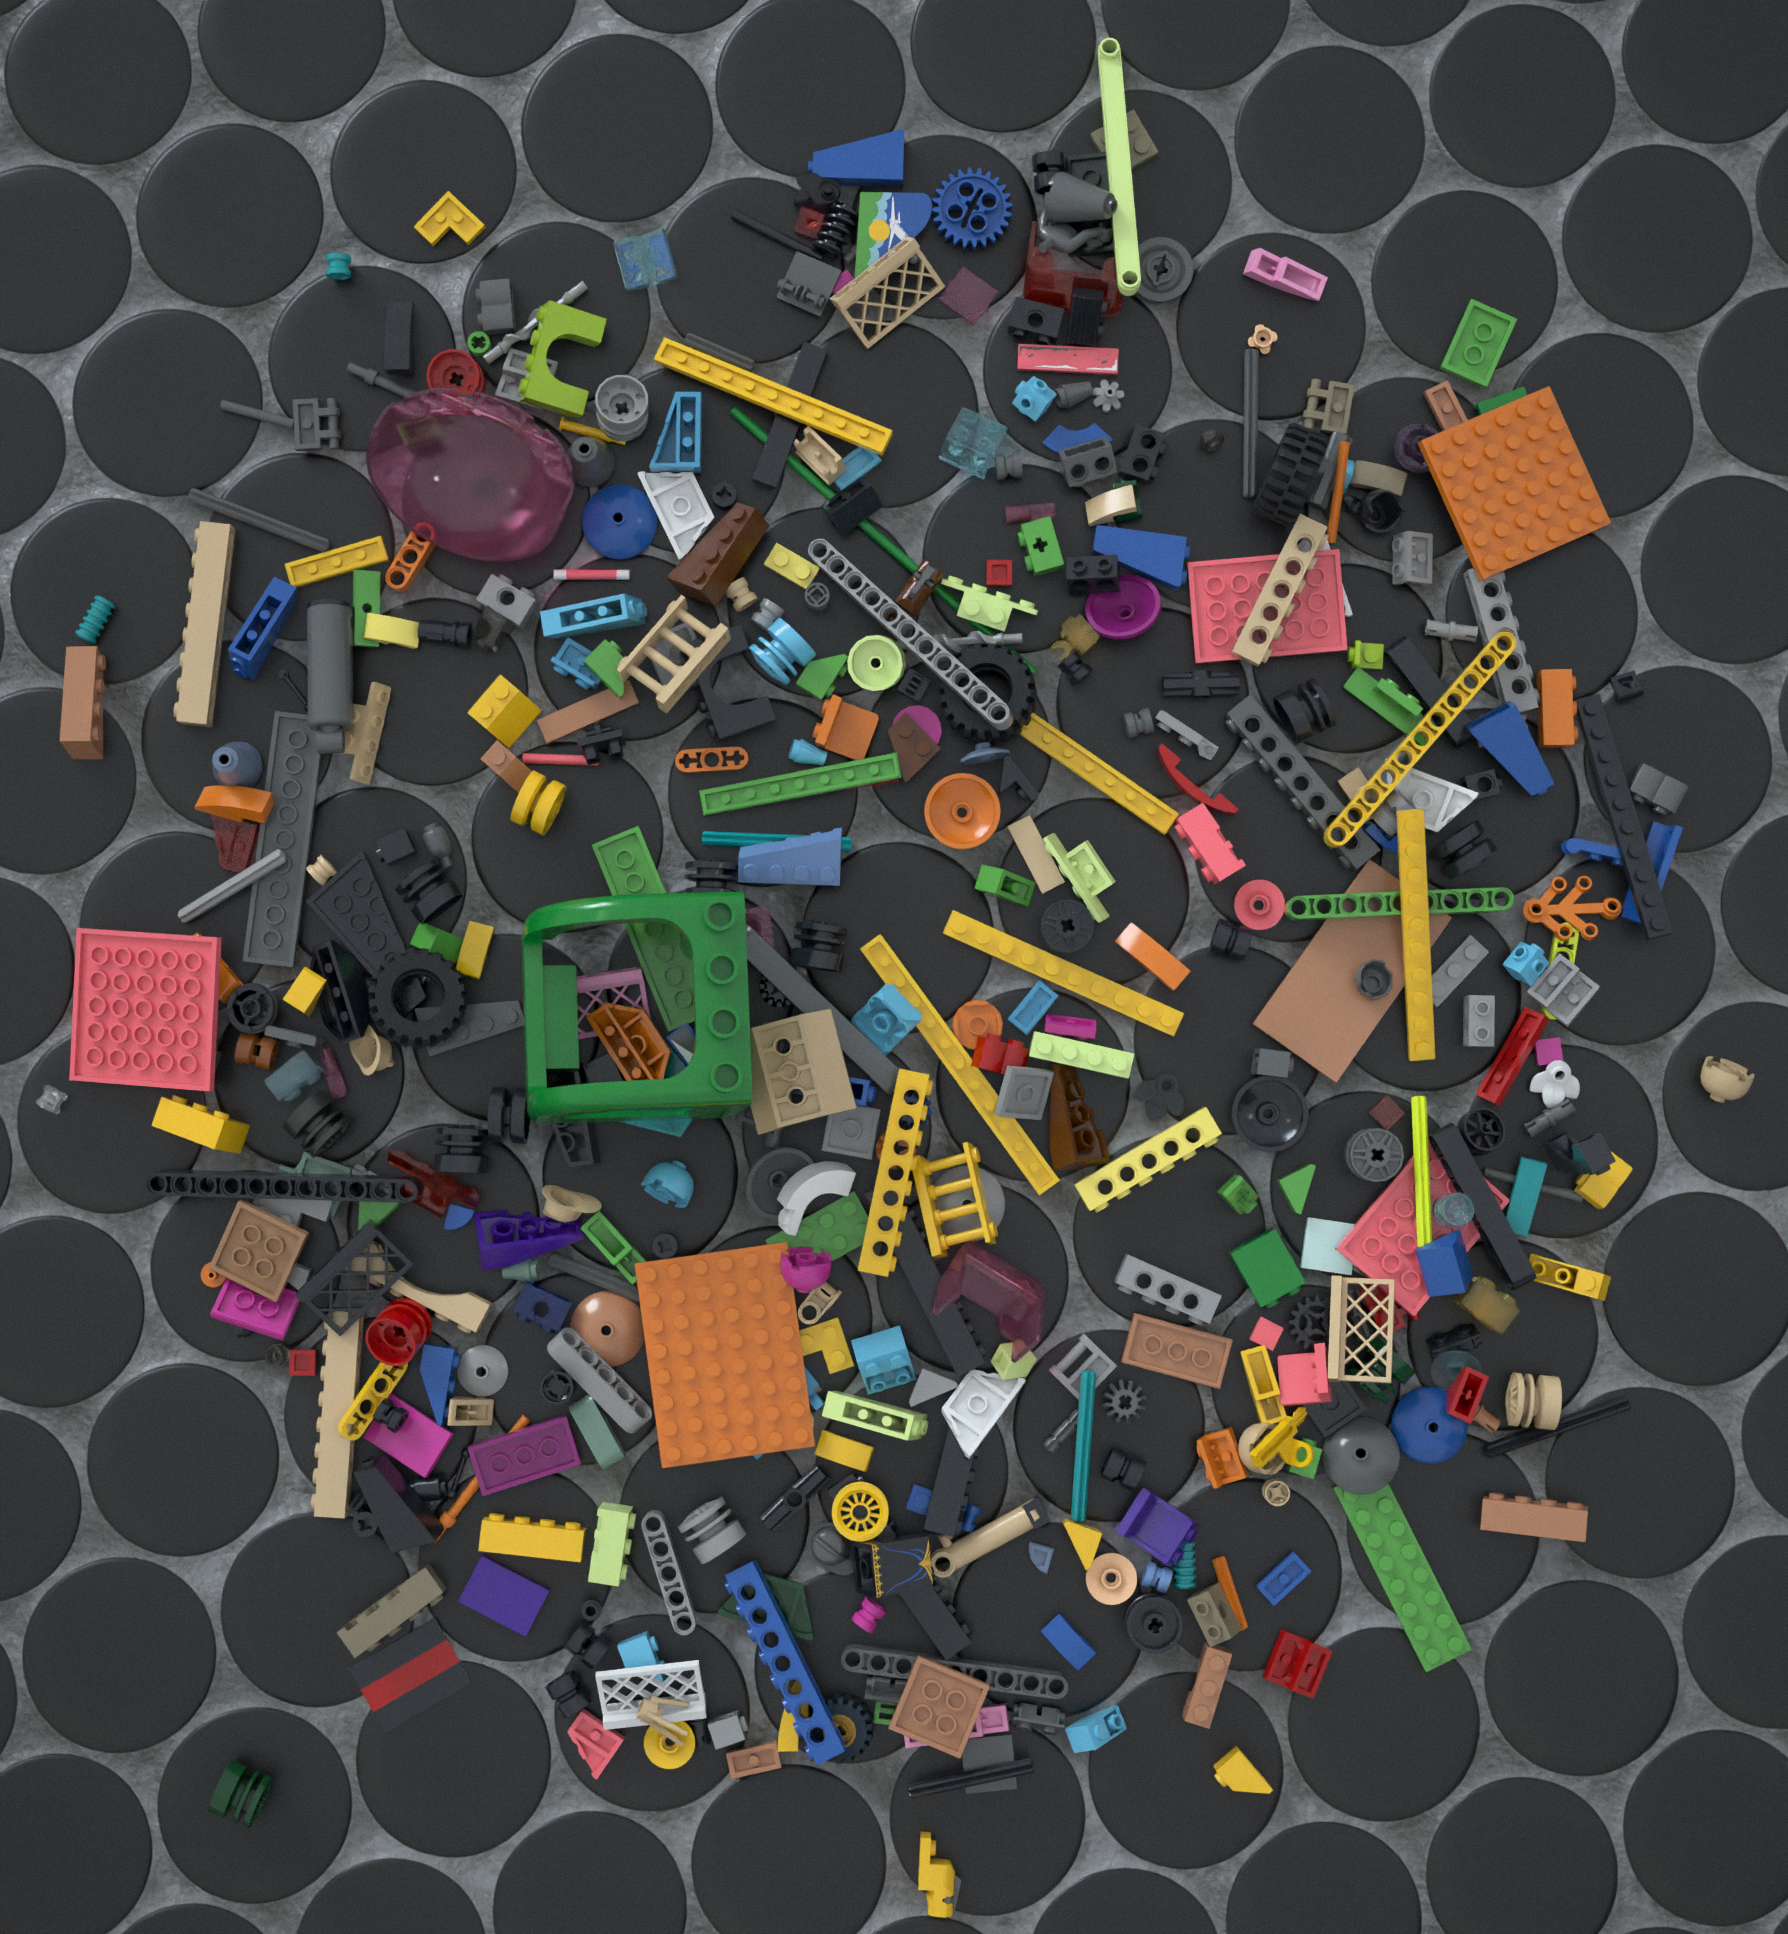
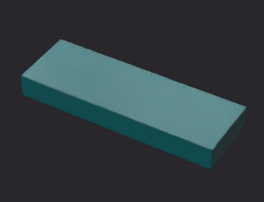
(1525, 1195)

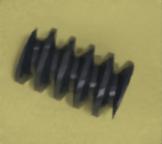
(836, 229)

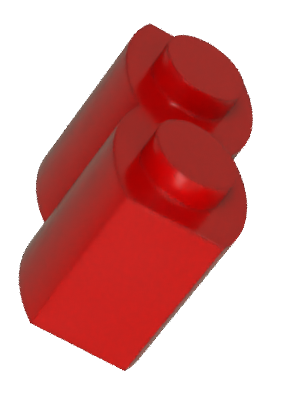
(996, 1055)

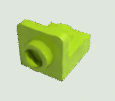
(1365, 655)

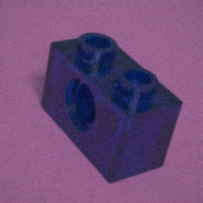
(558, 1307)

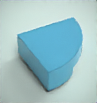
(1349, 473)

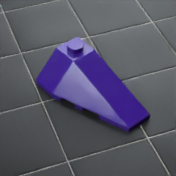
(516, 1238)

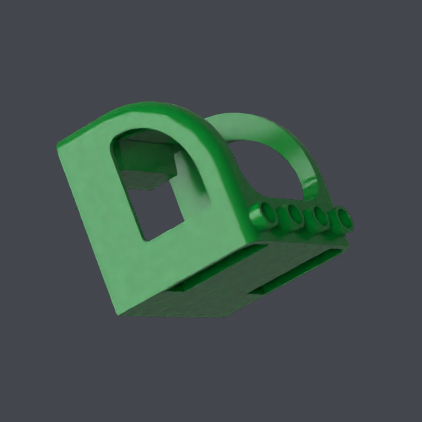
(720, 1070)

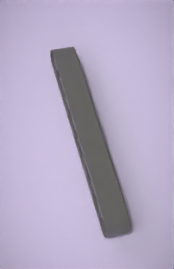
(809, 1000)
(967, 1666)

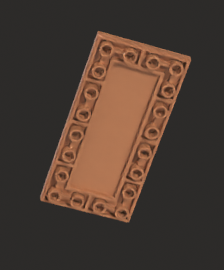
(1317, 1003)

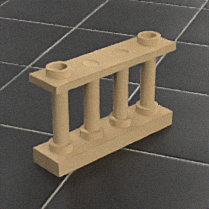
(684, 675)

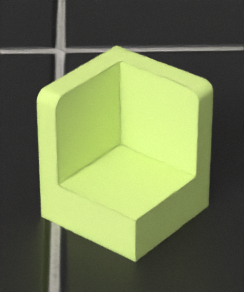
(1009, 1369)

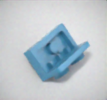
(570, 660)

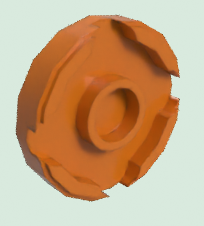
(975, 1020)

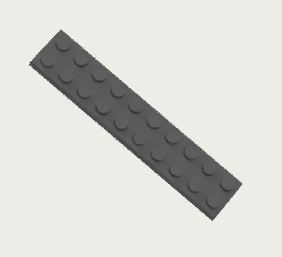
(279, 895)

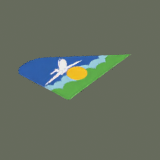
(886, 221)

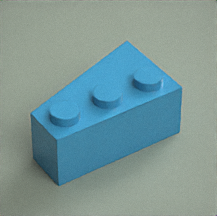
(681, 439)

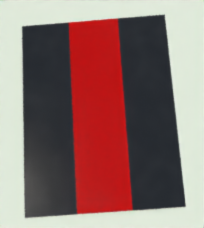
(410, 1675)

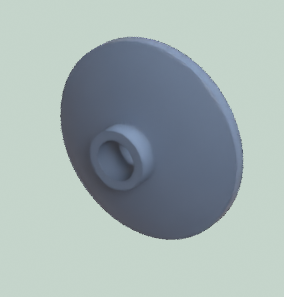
(983, 754)

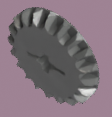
(1176, 263)

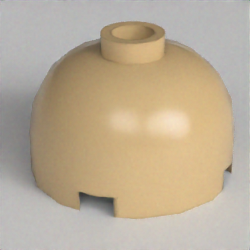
(1725, 1079)
(1249, 1440)

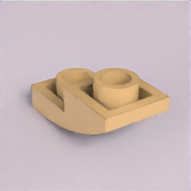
(1110, 504)

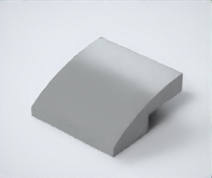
(513, 372)
(1563, 990)

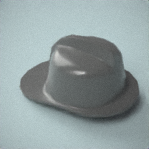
(830, 1548)

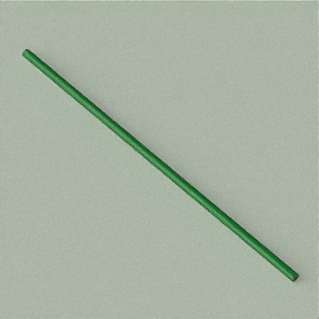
(865, 525)

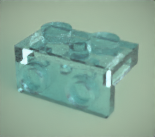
(294, 1075)

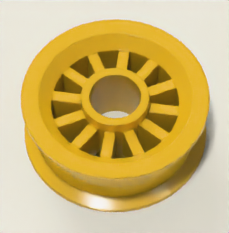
(845, 1529)

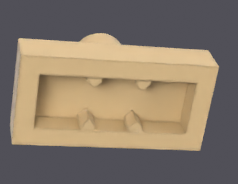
(1352, 784)

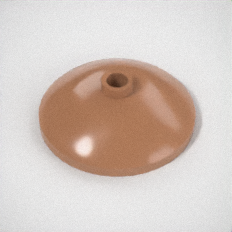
(618, 1313)

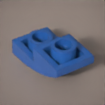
(1377, 834)
(1068, 1642)

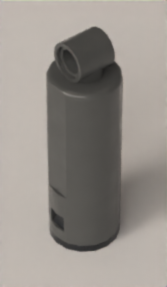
(330, 672)

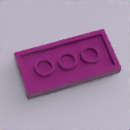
(524, 1455)

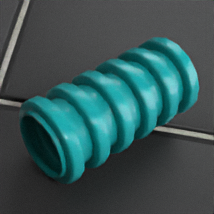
(95, 619)
(1185, 1569)

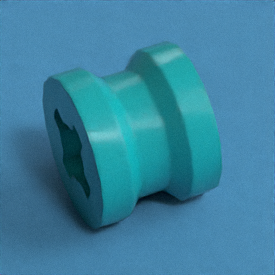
(338, 266)

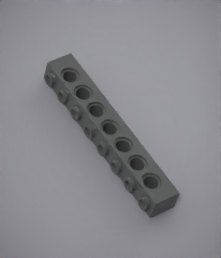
(1299, 768)

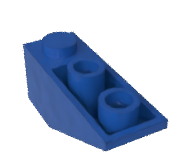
(437, 1374)

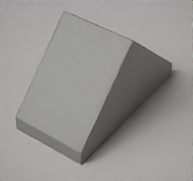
(929, 1385)

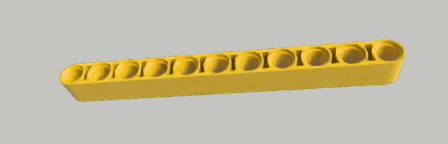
(1429, 732)

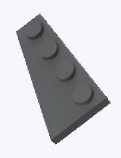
(479, 1023)

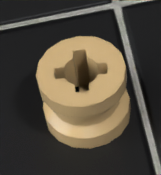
(321, 870)

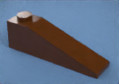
(1073, 1134)

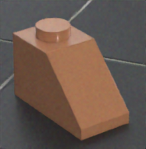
(506, 765)

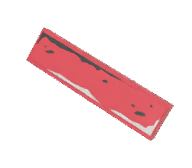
(1067, 359)

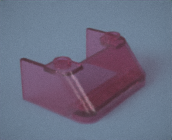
(999, 1289)

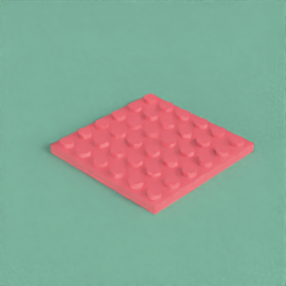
(145, 1009)

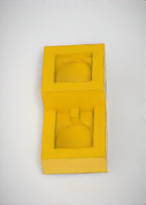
(474, 949)
(844, 1450)

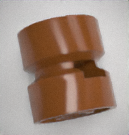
(248, 1048)

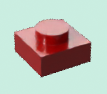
(999, 573)
(303, 1362)

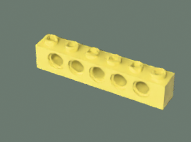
(1088, 1186)

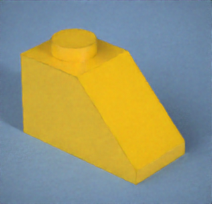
(1240, 1774)

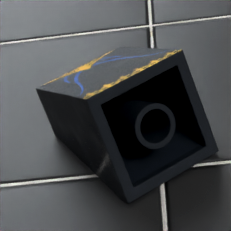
(892, 1565)

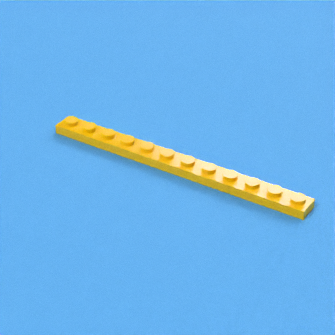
(959, 1065)

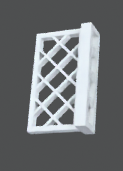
(624, 1713)

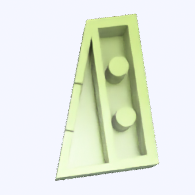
(611, 1544)

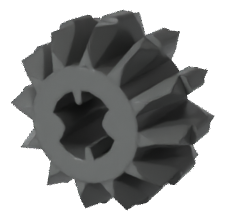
(1133, 1400)

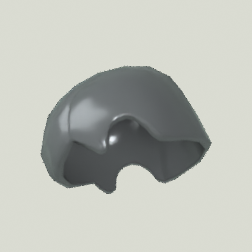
(1373, 979)

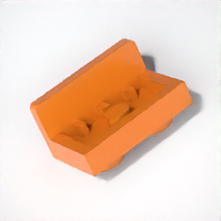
(1221, 1457)

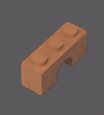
(1208, 1685)

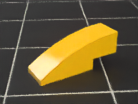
(1263, 1385)
(788, 1738)

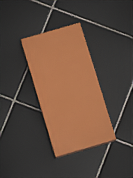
(1176, 1350)

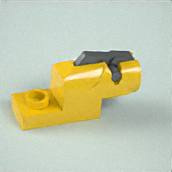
(938, 1878)

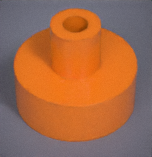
(209, 1280)

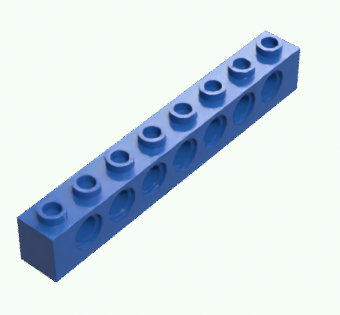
(787, 1646)

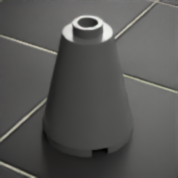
(1077, 200)
(591, 461)

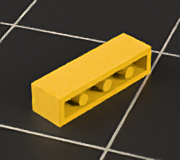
(532, 1538)

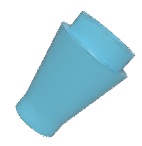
(806, 753)

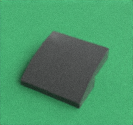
(985, 1753)

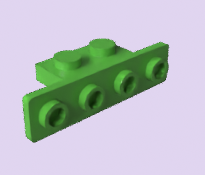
(1387, 701)

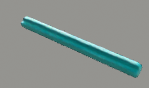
(746, 839)
(1083, 1445)

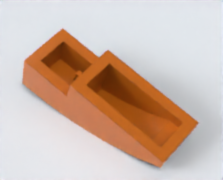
(236, 803)
(1152, 956)

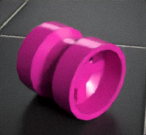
(867, 1616)

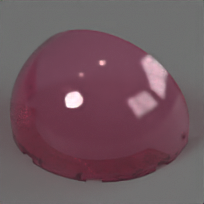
(470, 473)

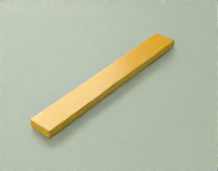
(1099, 774)

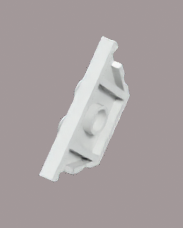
(679, 507)
(1436, 796)
(978, 1406)

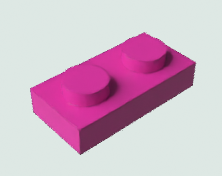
(1065, 1025)

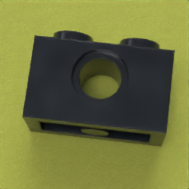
(1026, 309)

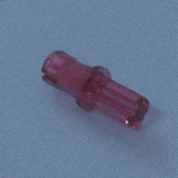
(1030, 512)
(332, 1073)

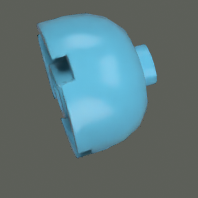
(669, 1182)

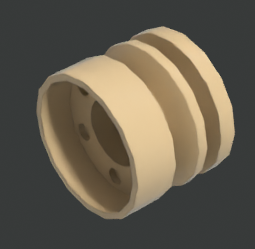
(1533, 1400)

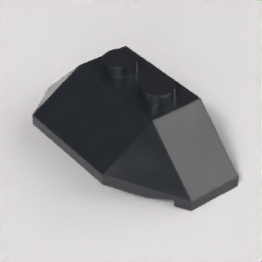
(344, 995)

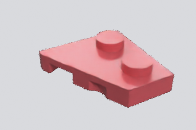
(594, 1742)

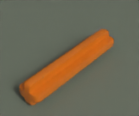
(1225, 1579)

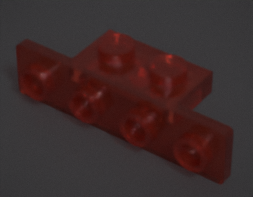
(438, 1188)

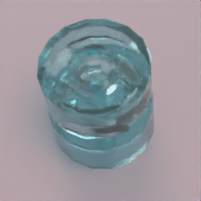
(1453, 1210)

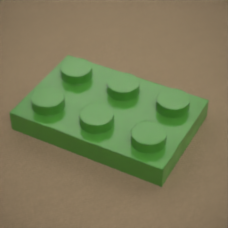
(1478, 343)

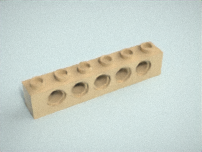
(1303, 529)

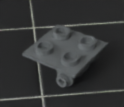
(808, 284)

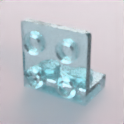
(972, 442)

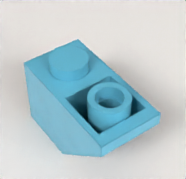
(640, 1652)
(1095, 1729)

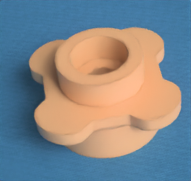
(1263, 346)

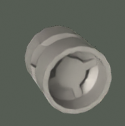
(1385, 816)

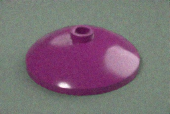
(1136, 600)

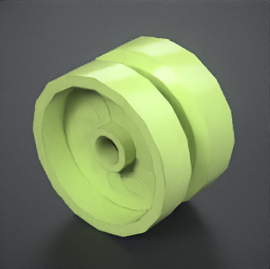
(861, 660)

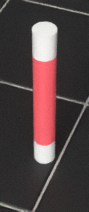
(591, 574)

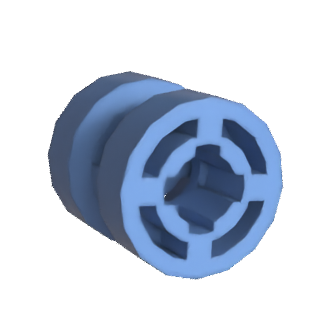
(1156, 1577)

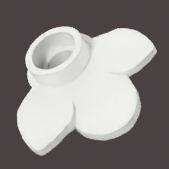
(1555, 1088)

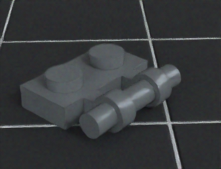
(308, 424)

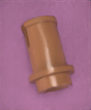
(1486, 1419)

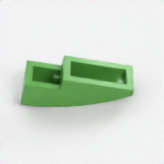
(613, 1245)

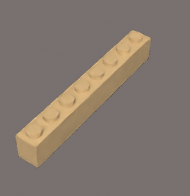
(205, 624)
(341, 1387)

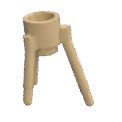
(650, 1712)

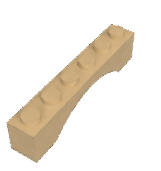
(465, 1308)

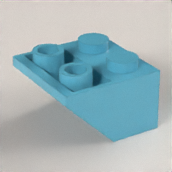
(883, 1360)

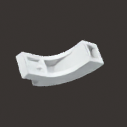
(807, 1185)

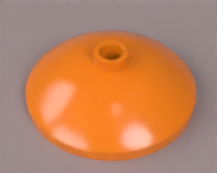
(966, 793)

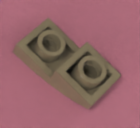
(1378, 476)

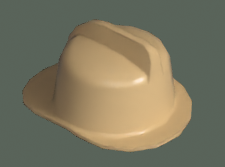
(372, 1052)
(567, 1204)

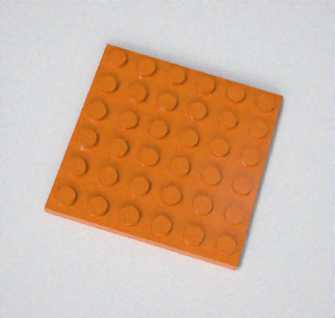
(1514, 483)

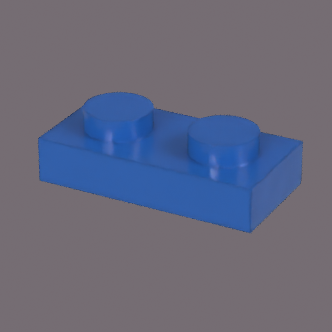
(1283, 1578)

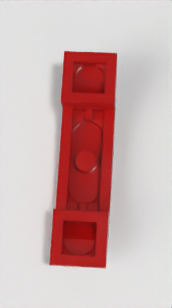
(1218, 804)

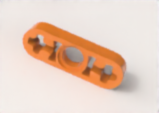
(704, 752)

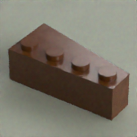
(719, 555)

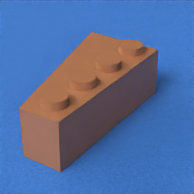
(83, 703)
(1534, 1518)

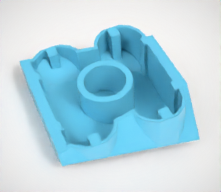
(886, 1018)

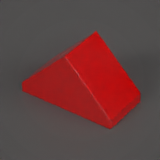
(1465, 1394)

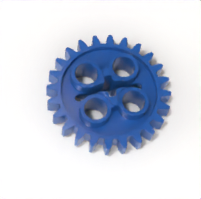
(951, 199)

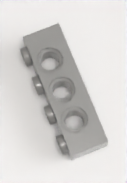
(1206, 1299)

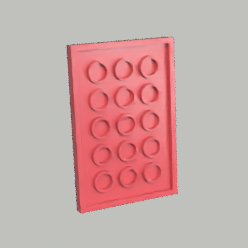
(1227, 590)
(1386, 1235)

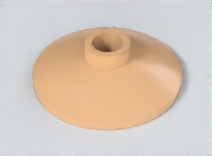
(1117, 1590)

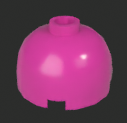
(805, 1269)

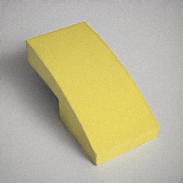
(391, 630)

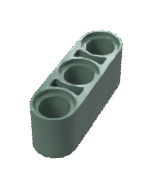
(597, 1431)

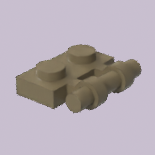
(1336, 409)

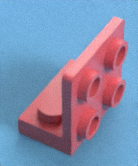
(1304, 1377)

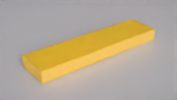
(337, 562)

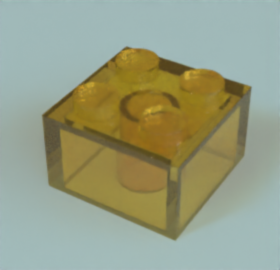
(1487, 1305)

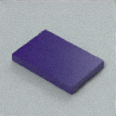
(504, 1595)

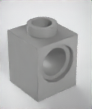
(728, 1729)

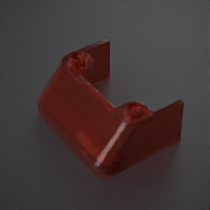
(1056, 286)

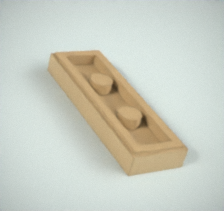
(1035, 854)

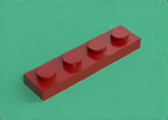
(1512, 1056)

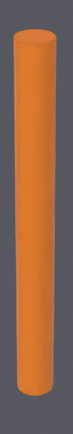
(1338, 491)

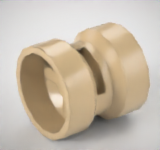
(740, 594)
(1278, 1495)

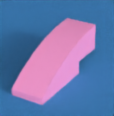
(1285, 274)

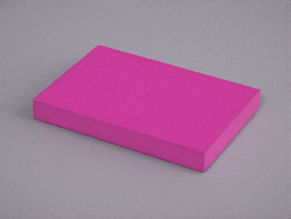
(254, 1311)
(416, 1443)

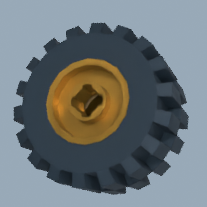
(853, 1723)

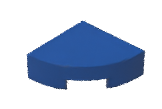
(457, 1217)

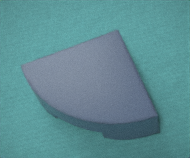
(1040, 1555)

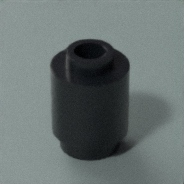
(430, 1488)

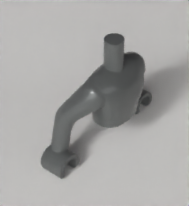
(1065, 238)

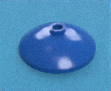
(622, 538)
(1411, 1423)

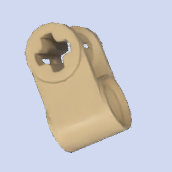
(819, 1301)

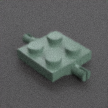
(319, 1166)

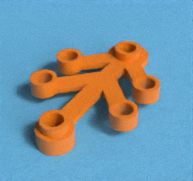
(1568, 910)

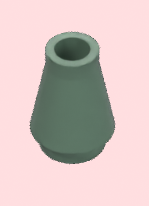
(524, 1271)

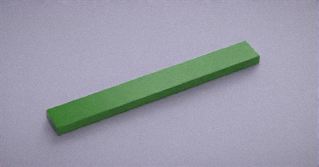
(800, 784)

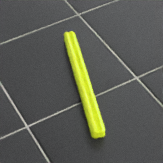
(1421, 1170)

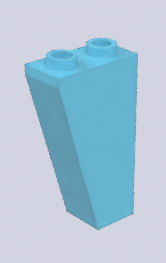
(594, 616)

